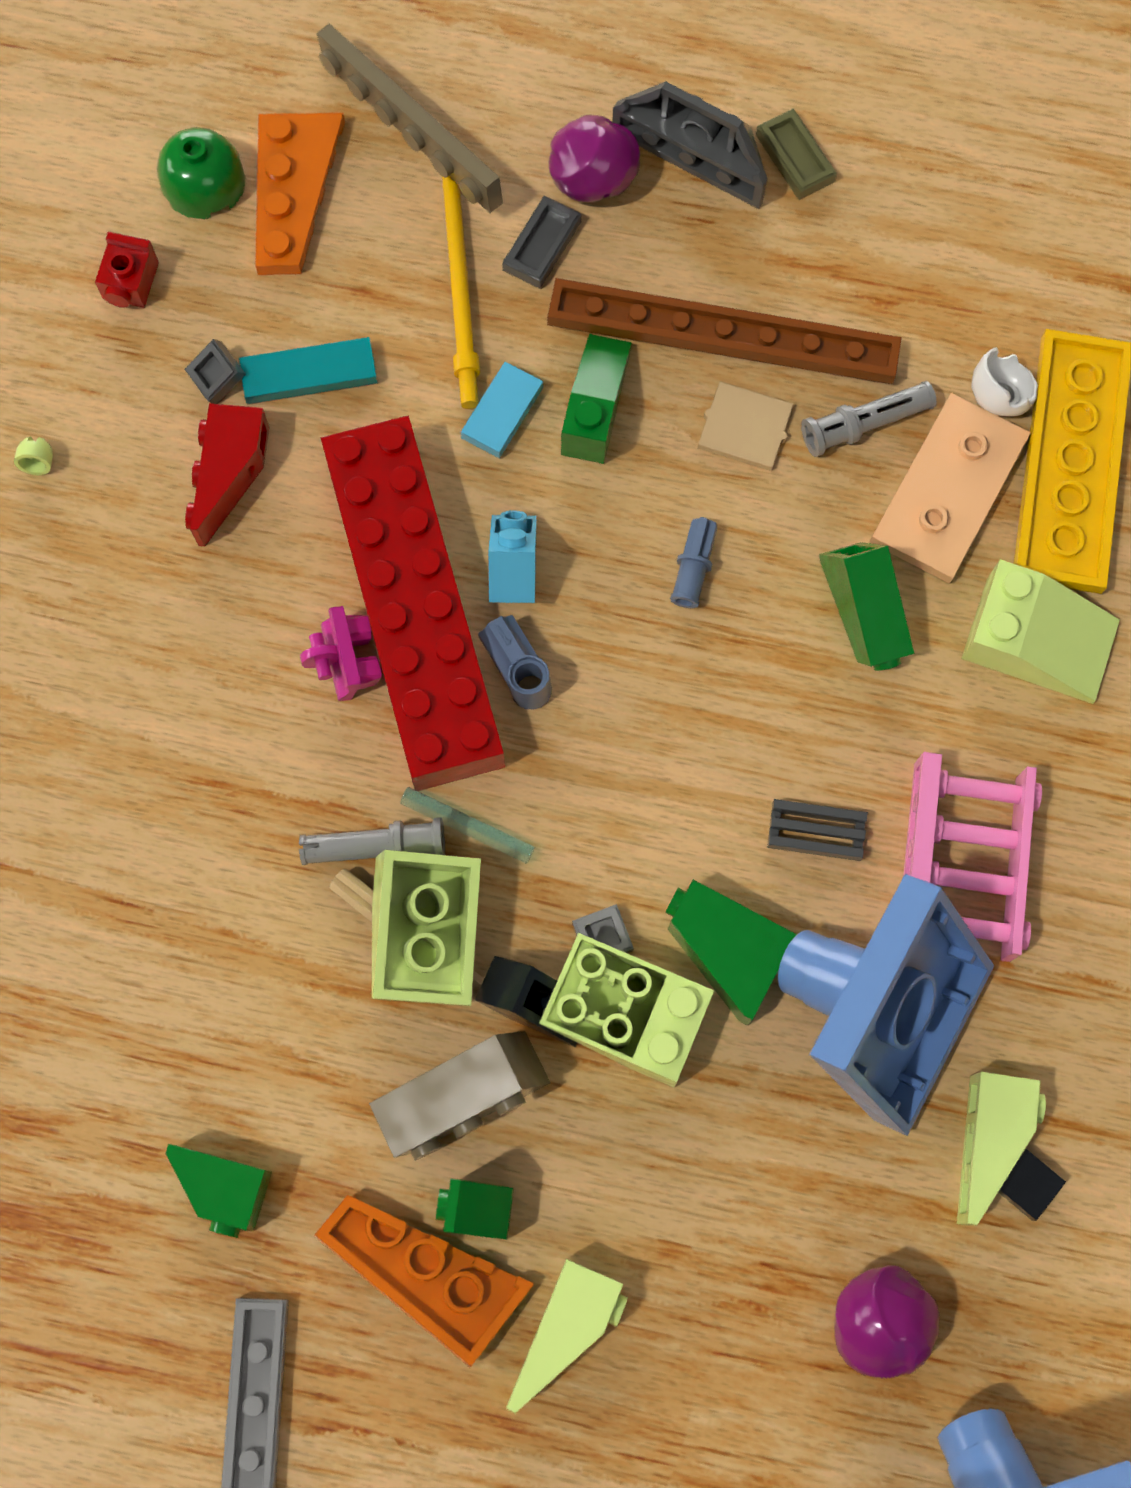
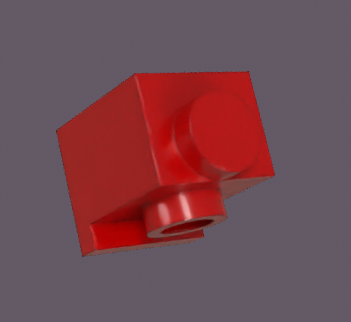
(126, 270)

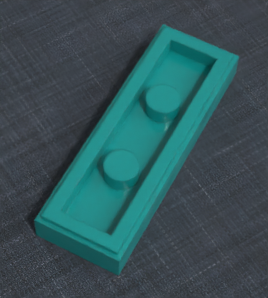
(308, 370)

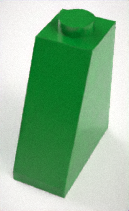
(869, 603)
(729, 946)

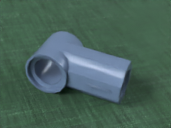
(516, 660)

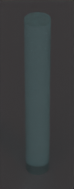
(467, 825)

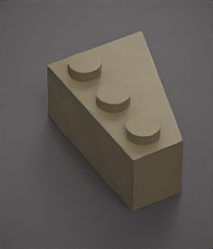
(459, 1094)

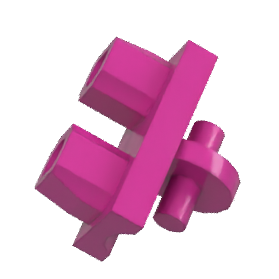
(334, 653)

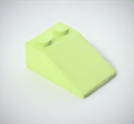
(1041, 632)
(424, 927)

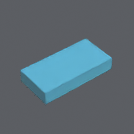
(502, 410)

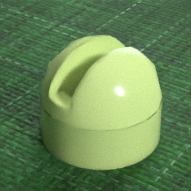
(34, 456)

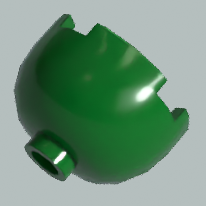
(200, 172)

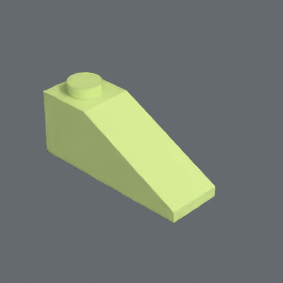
(997, 1130)
(571, 1323)

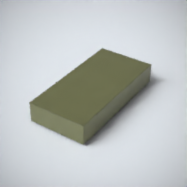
(796, 154)

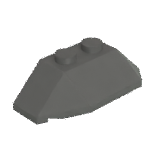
(696, 139)

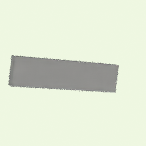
(255, 1393)

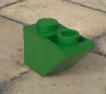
(475, 1209)

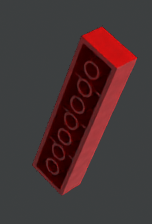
(413, 604)

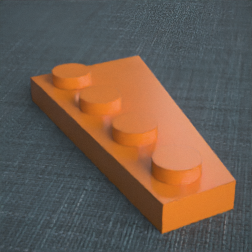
(291, 180)
(436, 1285)

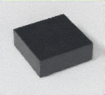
(1031, 1185)

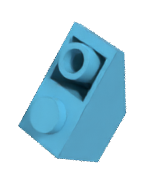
(512, 557)

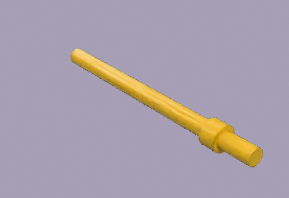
(466, 361)

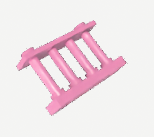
(929, 828)

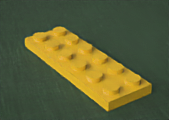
(1074, 459)

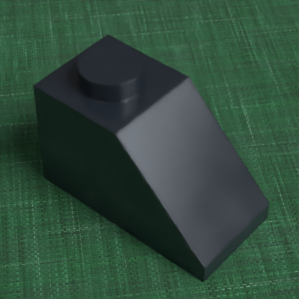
(519, 994)

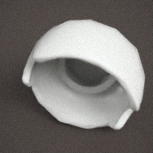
(1003, 385)

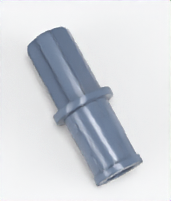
(694, 563)

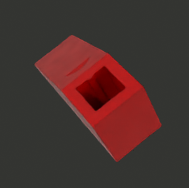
(230, 461)

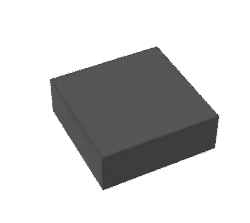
(215, 371)

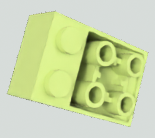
(627, 1009)

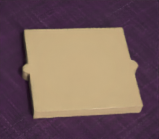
(745, 426)

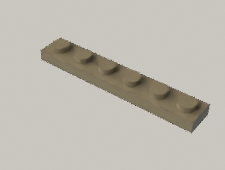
(417, 126)

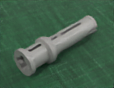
(846, 422)
(368, 844)

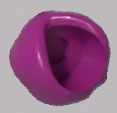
(593, 159)
(885, 1323)

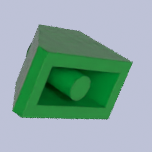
(220, 1189)

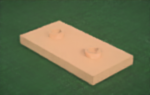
(950, 487)

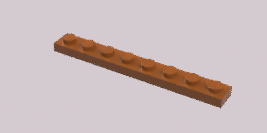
(724, 331)

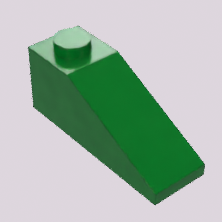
(595, 399)

